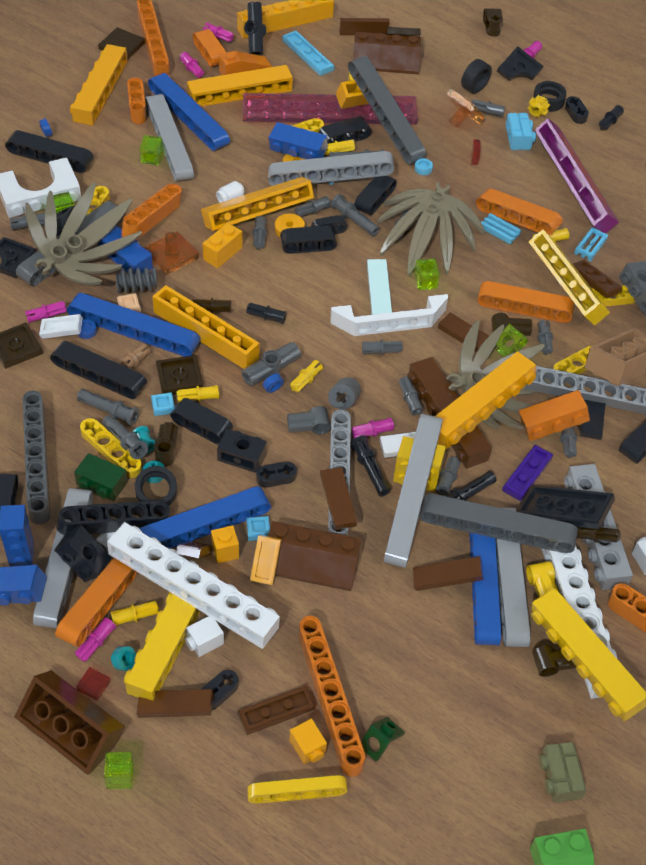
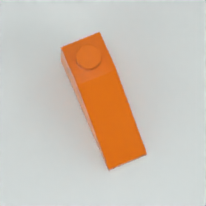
(238, 62)

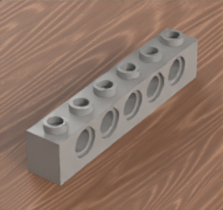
(587, 478)

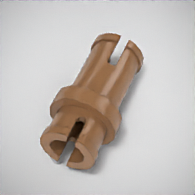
(132, 358)

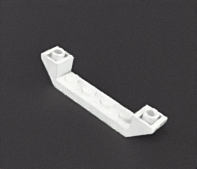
(389, 322)

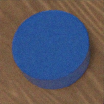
(45, 127)
(88, 329)
(273, 383)

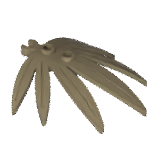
(432, 206)
(69, 248)
(471, 373)

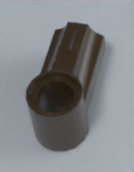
(522, 325)
(166, 443)
(550, 661)

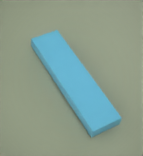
(308, 53)

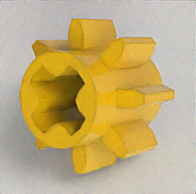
(538, 106)

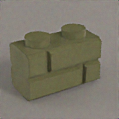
(562, 772)

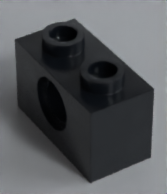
(241, 450)
(82, 553)

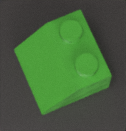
(563, 849)

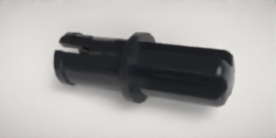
(611, 117)
(266, 312)

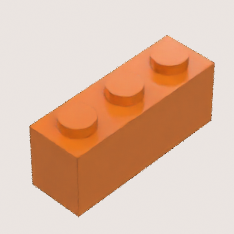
(554, 415)

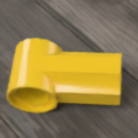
(542, 577)

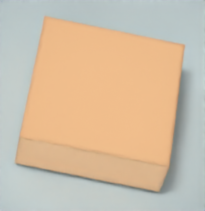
(129, 301)

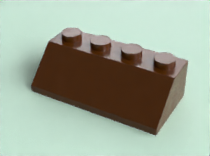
(389, 52)
(316, 556)
(68, 721)

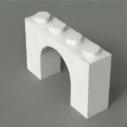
(15, 197)

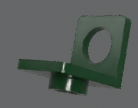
(385, 732)

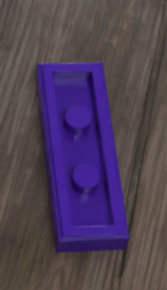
(527, 472)

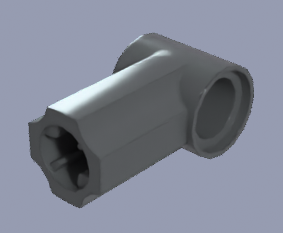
(314, 420)

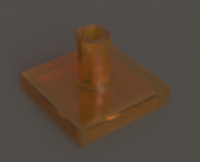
(464, 108)
(172, 252)

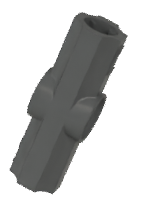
(271, 363)

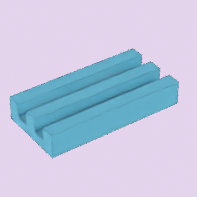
(500, 226)
(591, 255)

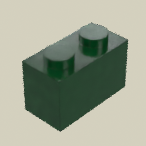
(101, 477)

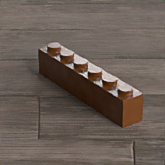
(435, 393)

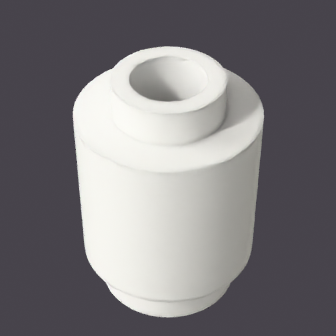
(230, 191)

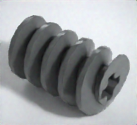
(136, 280)
(339, 399)

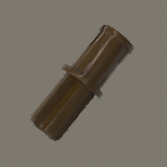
(214, 305)
(601, 534)

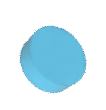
(423, 166)

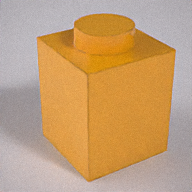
(225, 544)
(308, 742)

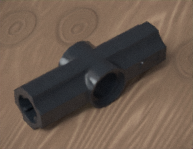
(255, 28)

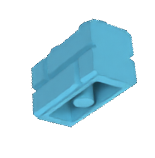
(520, 131)

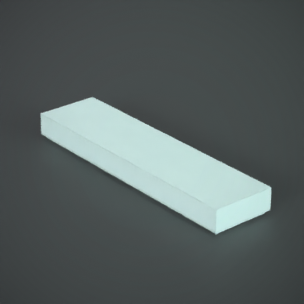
(378, 286)

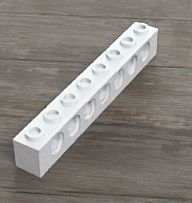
(178, 583)
(582, 595)

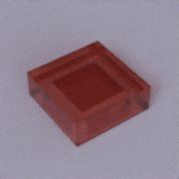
(475, 152)
(93, 683)

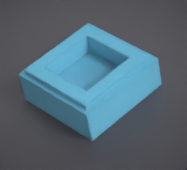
(162, 404)
(257, 526)

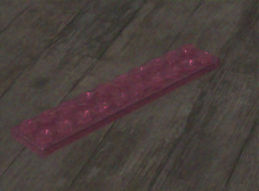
(303, 107)

